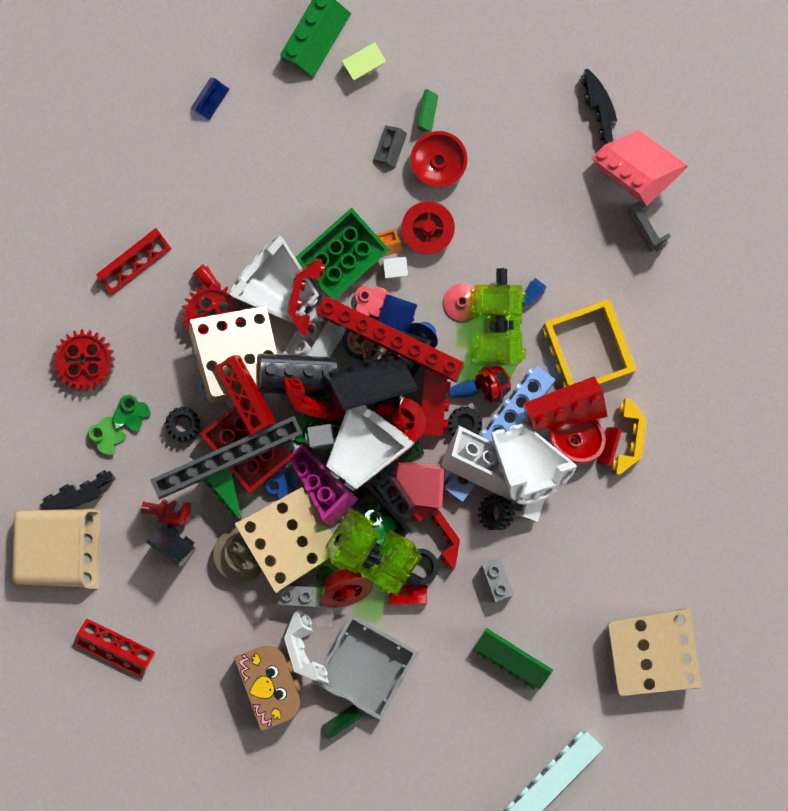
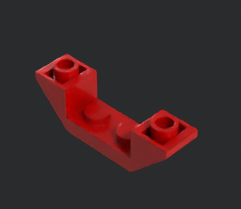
(312, 271)
(309, 406)
(449, 555)

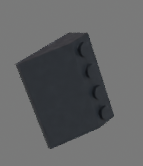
(369, 382)

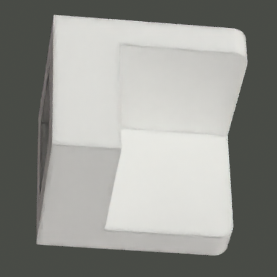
(395, 268)

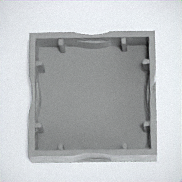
(367, 666)

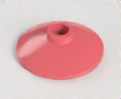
(451, 302)

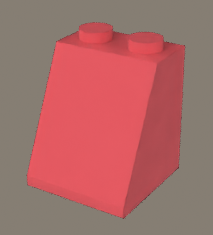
(421, 482)

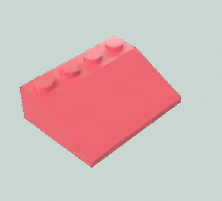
(639, 165)

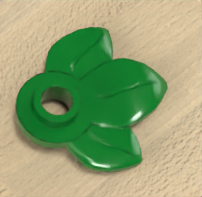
(130, 416)
(382, 525)

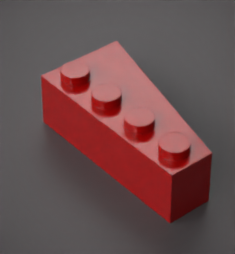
(435, 403)
(567, 406)

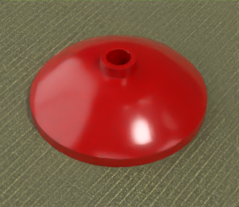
(439, 146)
(586, 435)

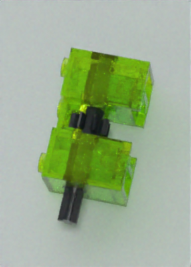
(504, 307)
(386, 565)

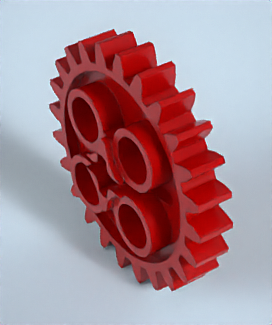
(215, 296)
(83, 342)

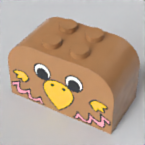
(270, 685)

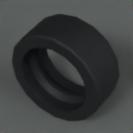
(434, 562)

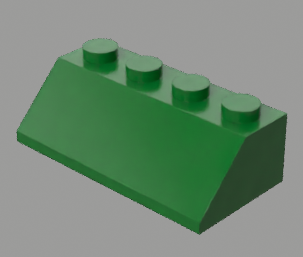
(315, 35)
(512, 658)

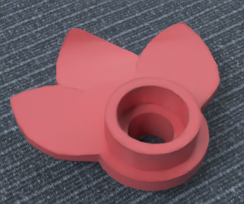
(373, 302)

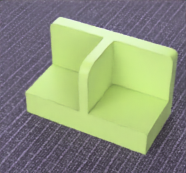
(364, 61)

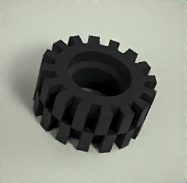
(465, 412)
(176, 414)
(504, 512)

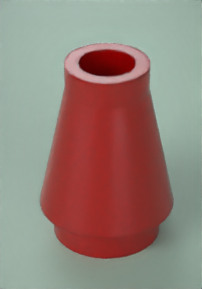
(205, 276)

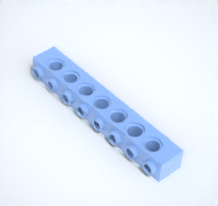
(536, 376)

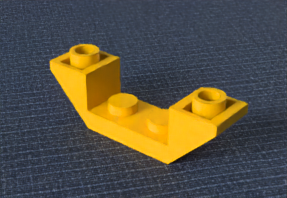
(630, 411)

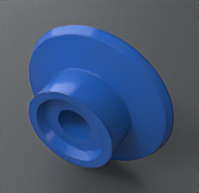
(425, 331)

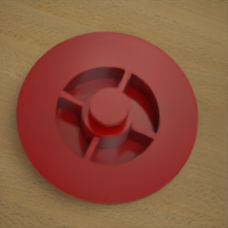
(428, 227)
(407, 418)
(345, 588)

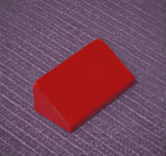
(612, 439)
(409, 595)

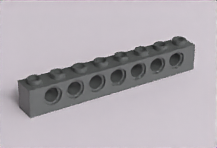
(226, 457)

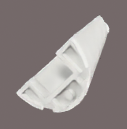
(270, 279)
(365, 447)
(530, 464)

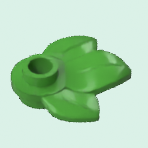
(109, 435)

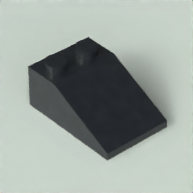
(172, 545)

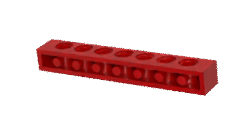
(390, 339)

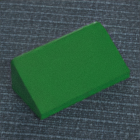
(427, 111)

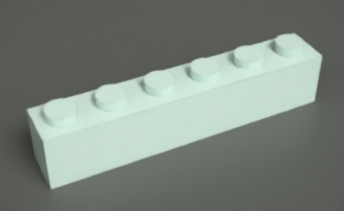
(558, 774)

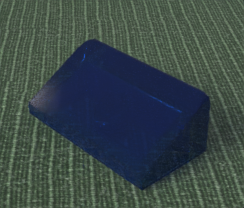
(210, 98)

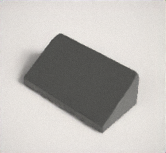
(390, 146)

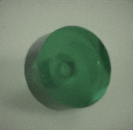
(323, 574)

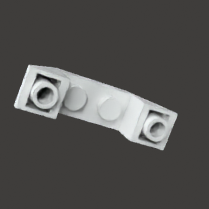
(299, 628)

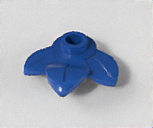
(285, 483)

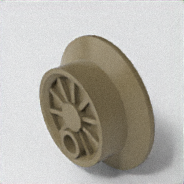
(234, 558)

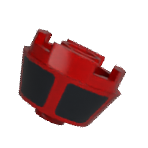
(493, 382)

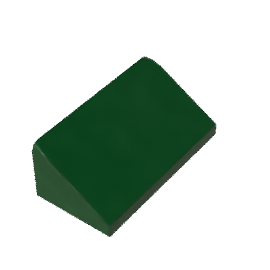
(341, 721)

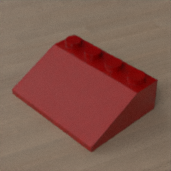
(232, 428)

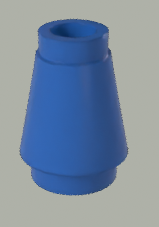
(534, 291)
(464, 389)

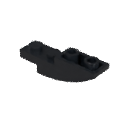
(599, 99)
(71, 497)

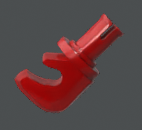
(166, 514)

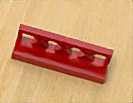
(126, 258)
(251, 390)
(111, 651)

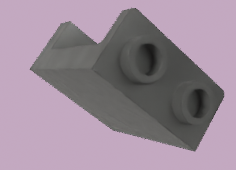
(645, 228)

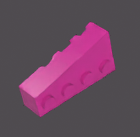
(327, 492)

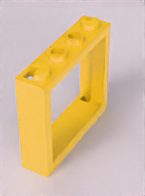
(613, 323)

